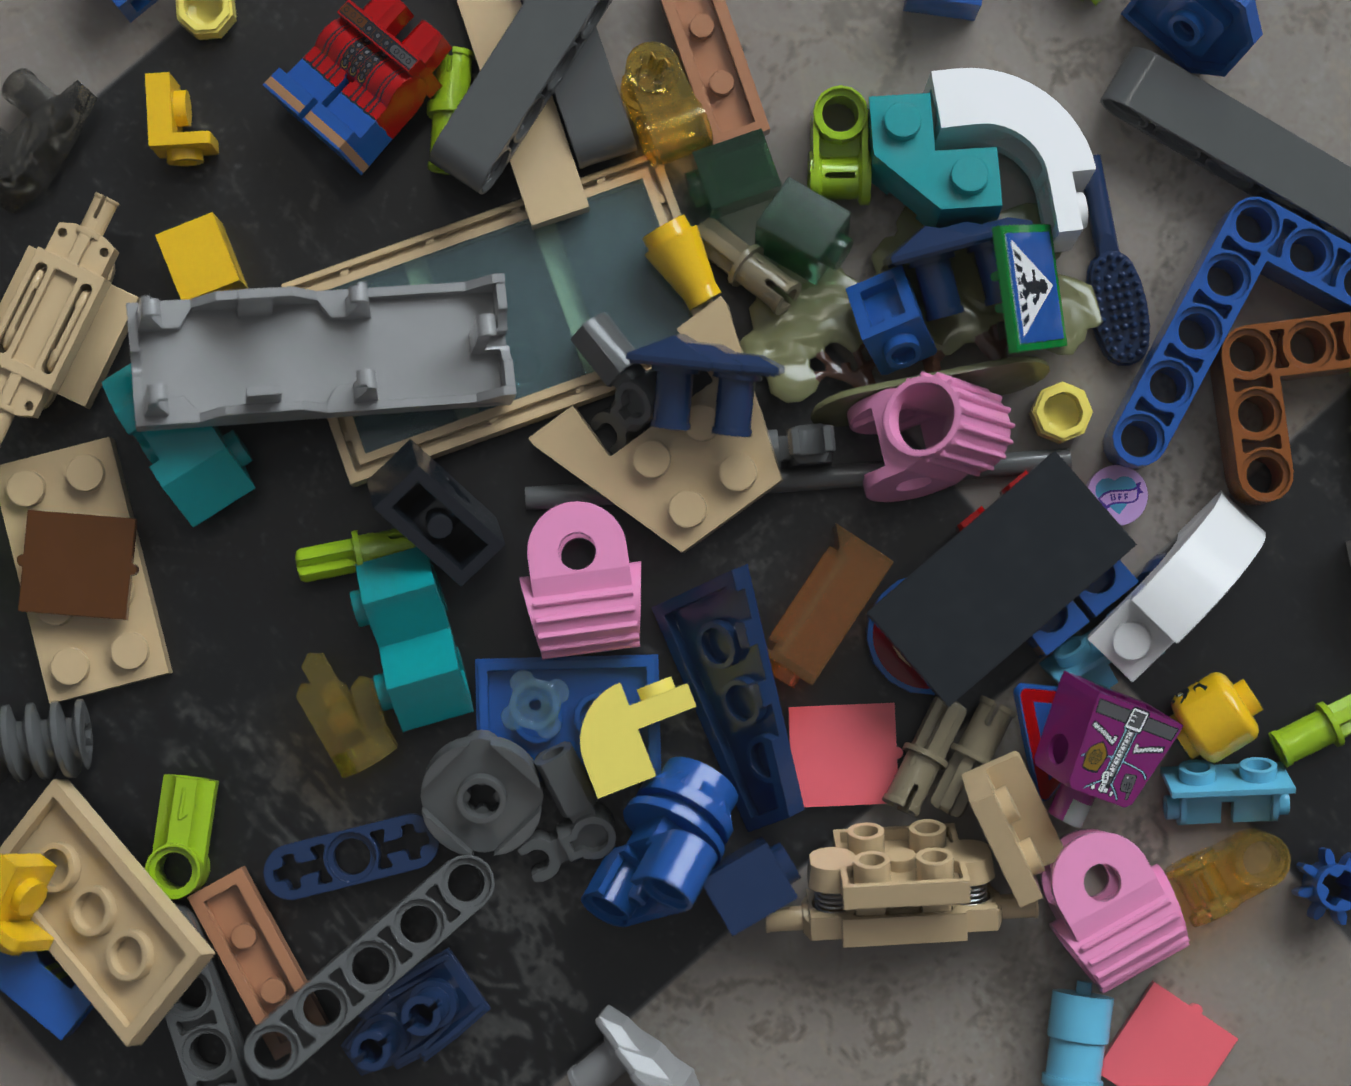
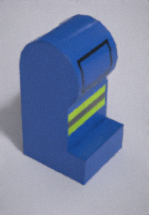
(44, 991)

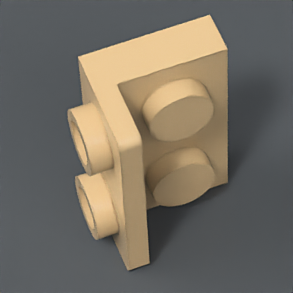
(1013, 822)

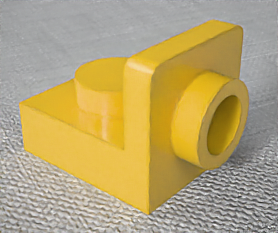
(166, 115)
(22, 893)

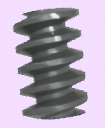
(45, 743)

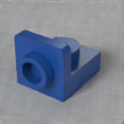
(890, 321)

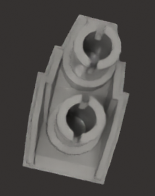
(630, 1051)

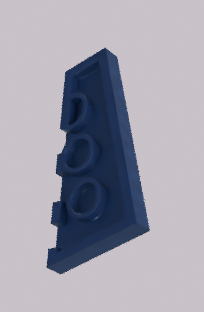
(727, 665)

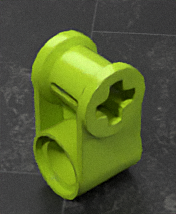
(840, 160)

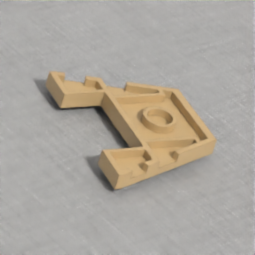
(675, 479)

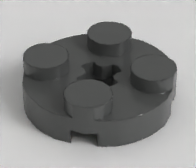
(485, 828)

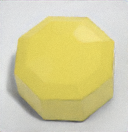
(206, 17)
(1061, 412)

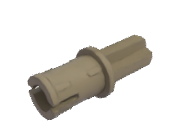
(747, 266)
(973, 750)
(925, 757)

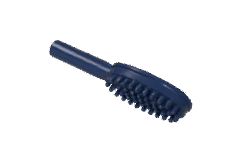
(1116, 284)

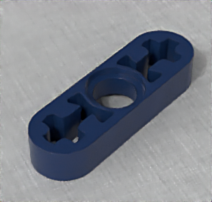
(312, 882)

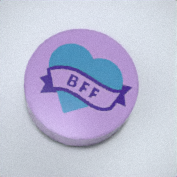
(1120, 492)

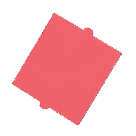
(844, 752)
(1166, 1044)

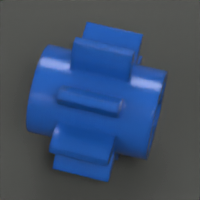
(1318, 893)

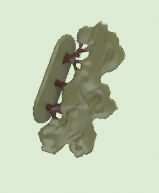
(825, 316)

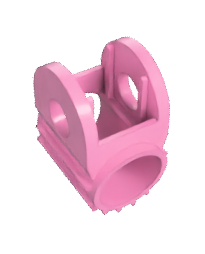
(961, 428)
(584, 607)
(1124, 925)

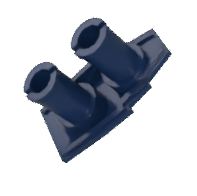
(930, 256)
(680, 359)
(416, 1016)

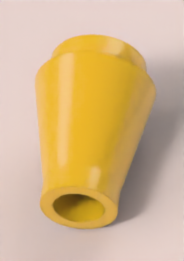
(682, 260)

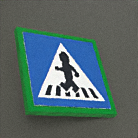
(1028, 287)

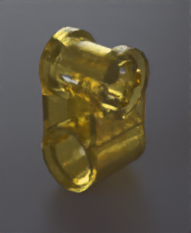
(665, 114)
(1225, 875)

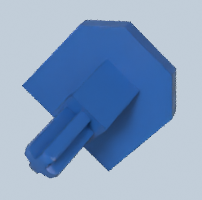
(1199, 34)

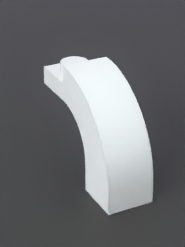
(1027, 126)
(1181, 588)

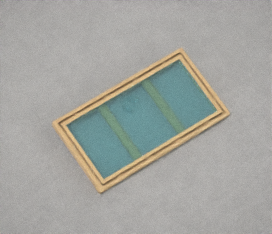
(552, 285)

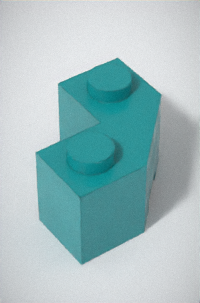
(935, 185)
(193, 465)
(414, 637)

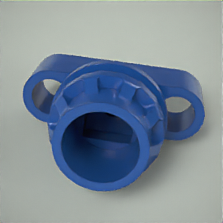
(676, 840)

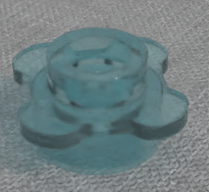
(520, 714)

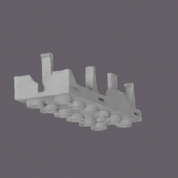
(319, 353)

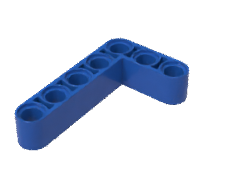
(1217, 313)

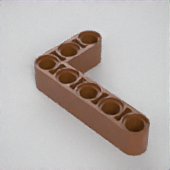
(1263, 387)

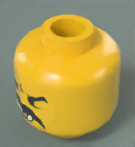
(1216, 717)

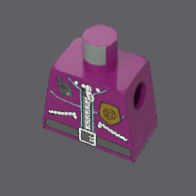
(1100, 746)

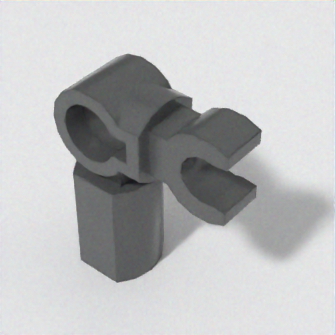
(606, 350)
(804, 445)
(591, 826)

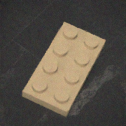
(81, 652)
(108, 915)

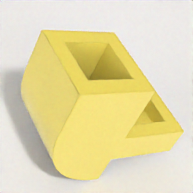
(612, 738)

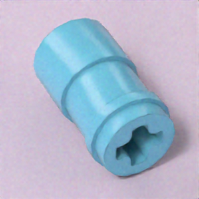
(1078, 1036)

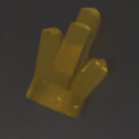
(346, 723)

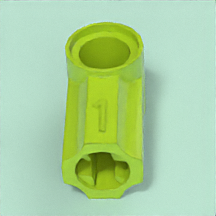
(183, 828)

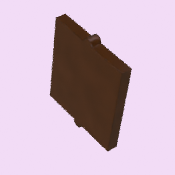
(77, 565)

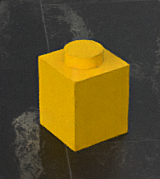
(201, 257)

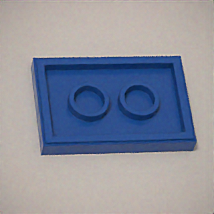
(586, 680)

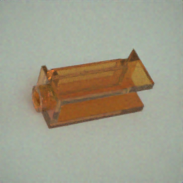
(825, 608)

